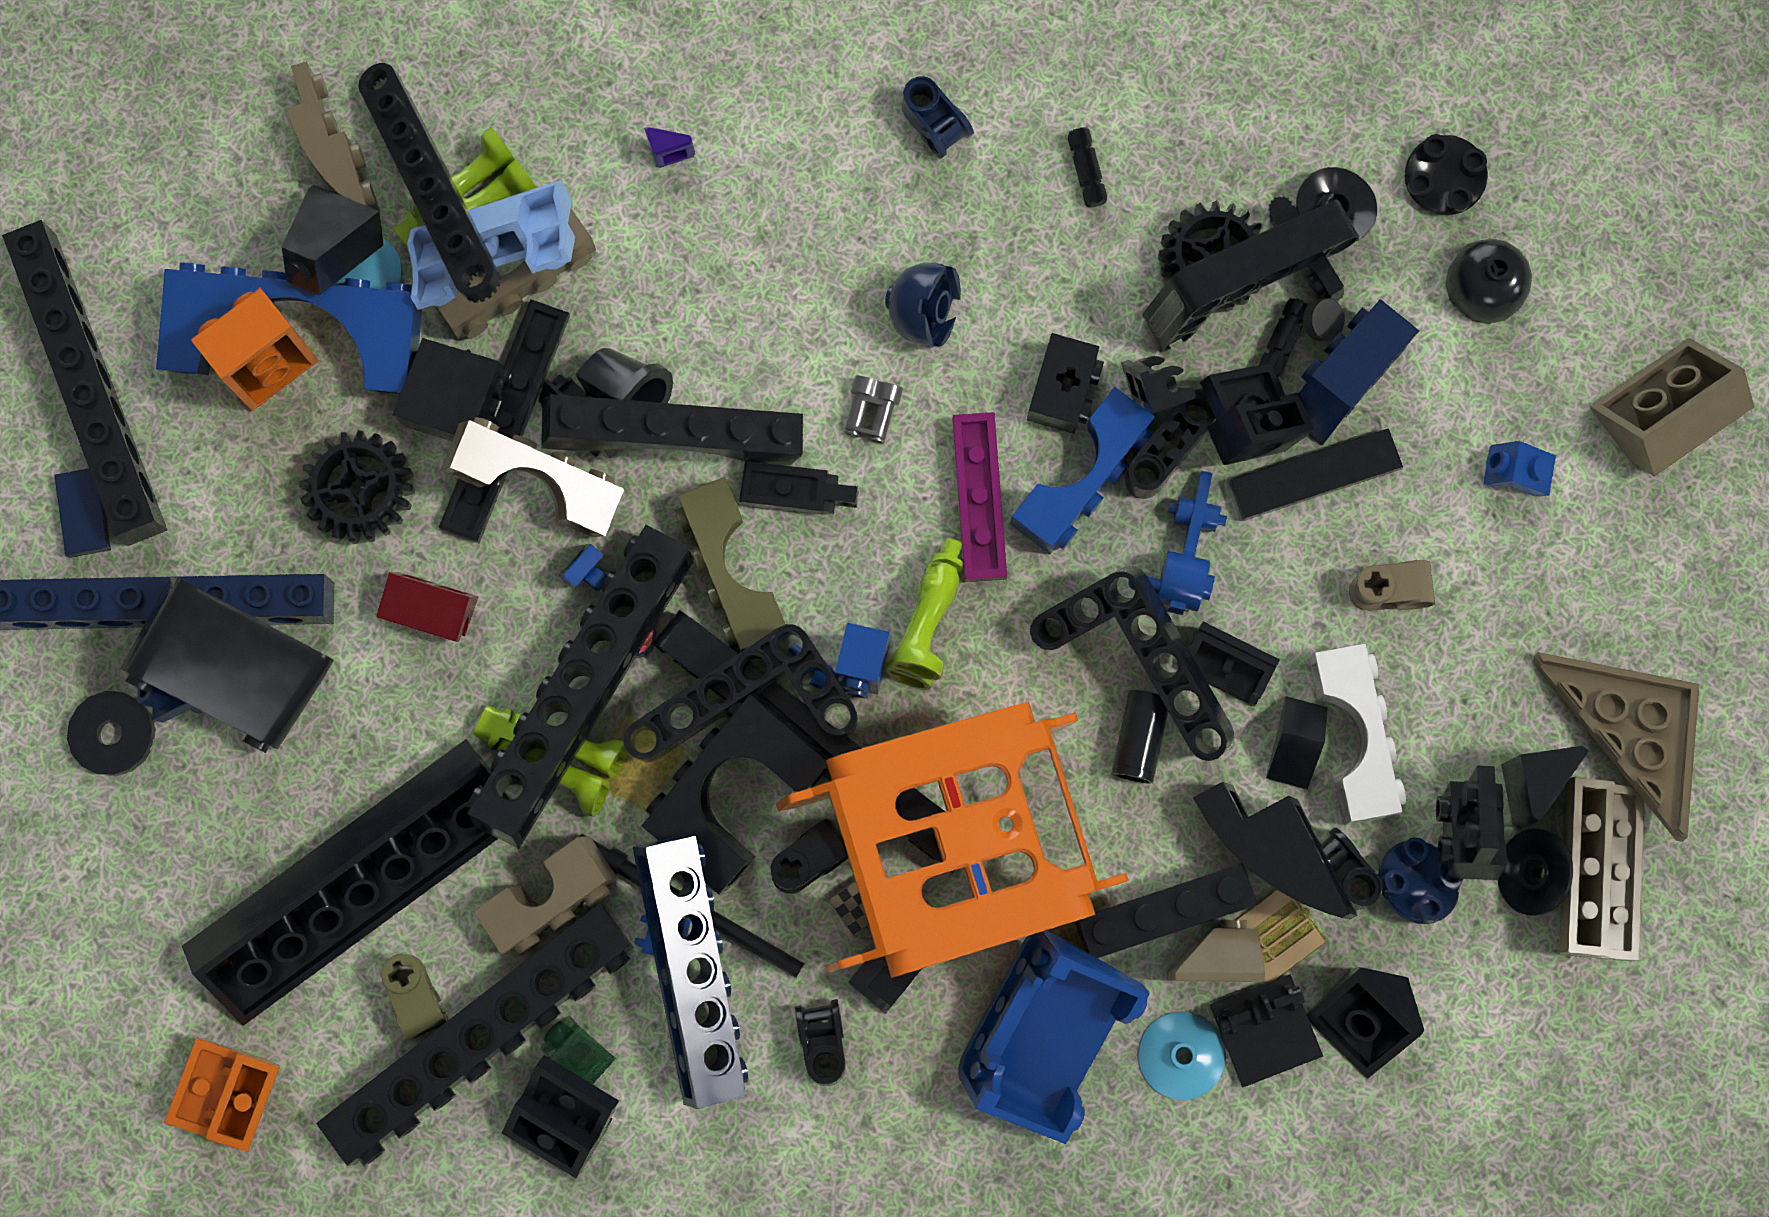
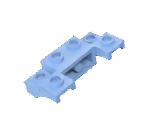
(513, 228)

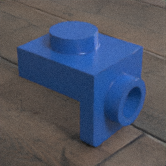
(1520, 467)

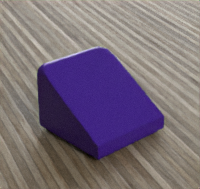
(669, 146)

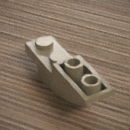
(325, 146)

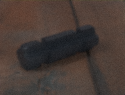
(1087, 167)
(1285, 335)

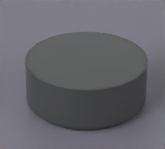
(1323, 319)

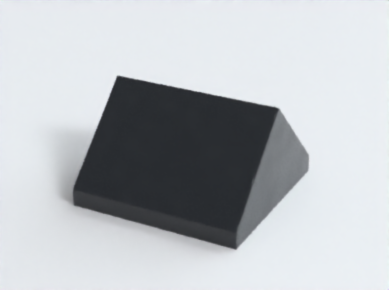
(1537, 780)

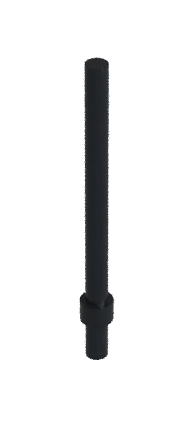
(621, 866)

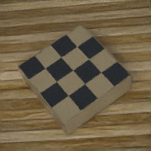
(850, 908)

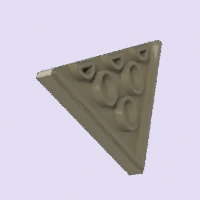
(1640, 724)

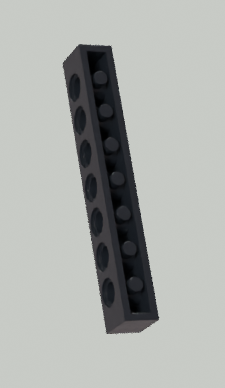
(84, 383)
(515, 818)
(346, 1123)

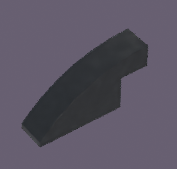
(1277, 848)

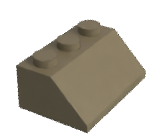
(1674, 405)

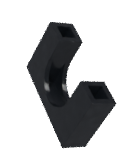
(754, 732)

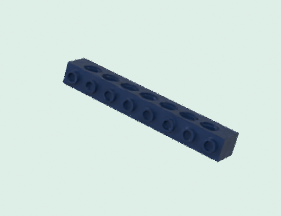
(130, 600)

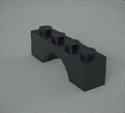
(1166, 911)

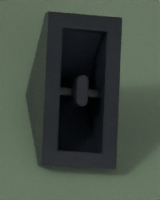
(1298, 743)

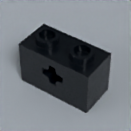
(1065, 359)

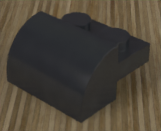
(560, 1117)

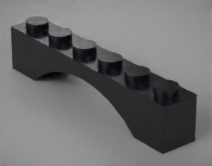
(605, 424)

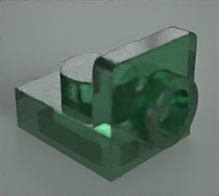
(576, 1050)

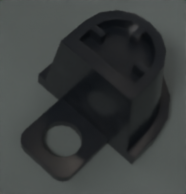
(620, 377)

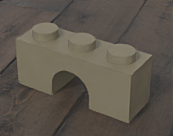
(578, 877)

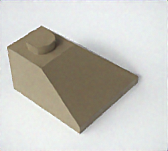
(1223, 956)

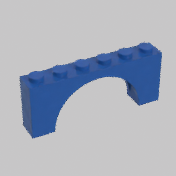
(379, 320)

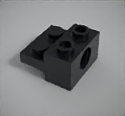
(1253, 414)
(1481, 847)

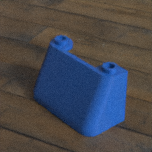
(1046, 1034)

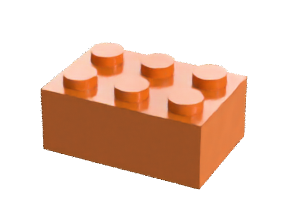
(254, 349)

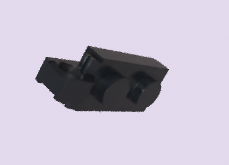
(794, 489)

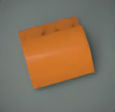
(222, 1094)

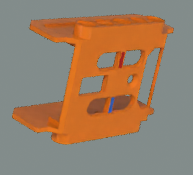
(967, 835)

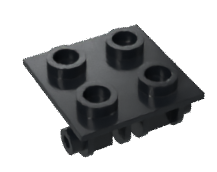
(1266, 1030)

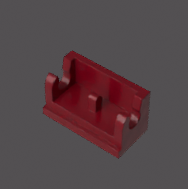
(426, 606)

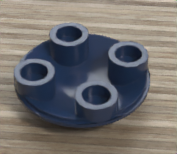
(1417, 883)

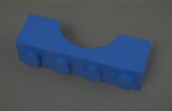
(1052, 511)

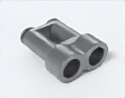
(875, 393)

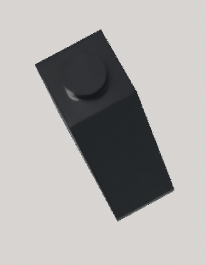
(329, 239)

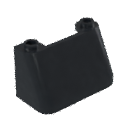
(225, 663)

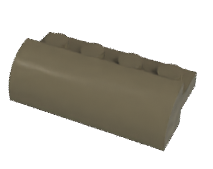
(1607, 854)

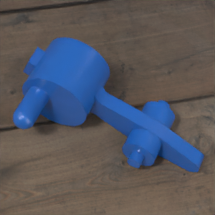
(1184, 576)

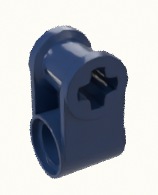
(939, 122)

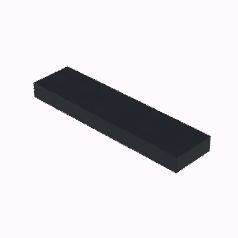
(1315, 474)

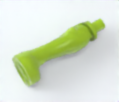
(492, 159)
(913, 660)
(590, 789)

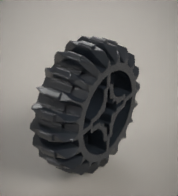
(1178, 243)
(374, 482)

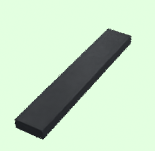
(528, 365)

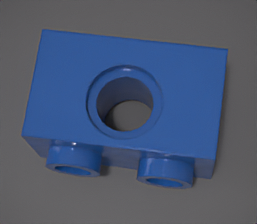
(862, 660)

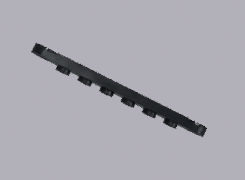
(429, 183)

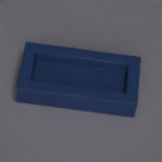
(81, 514)

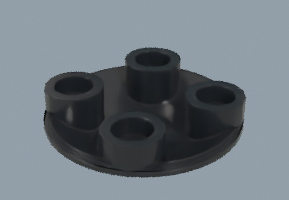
(1446, 174)

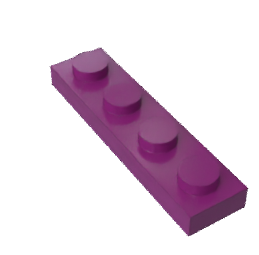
(979, 497)

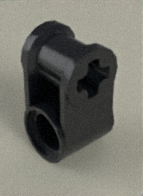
(816, 853)
(1350, 865)
(821, 1038)

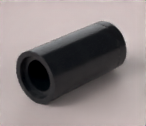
(1140, 737)

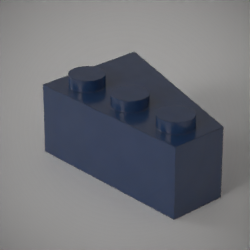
(1353, 366)

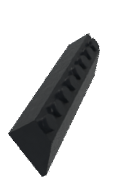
(343, 888)

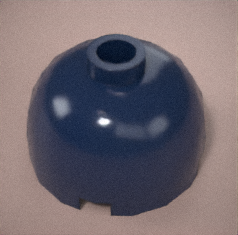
(922, 302)

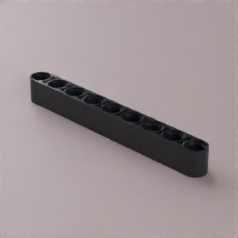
(702, 652)

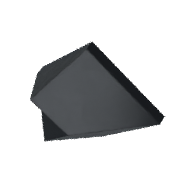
(1368, 1017)

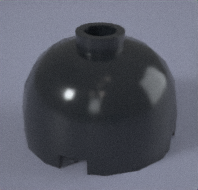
(1489, 280)

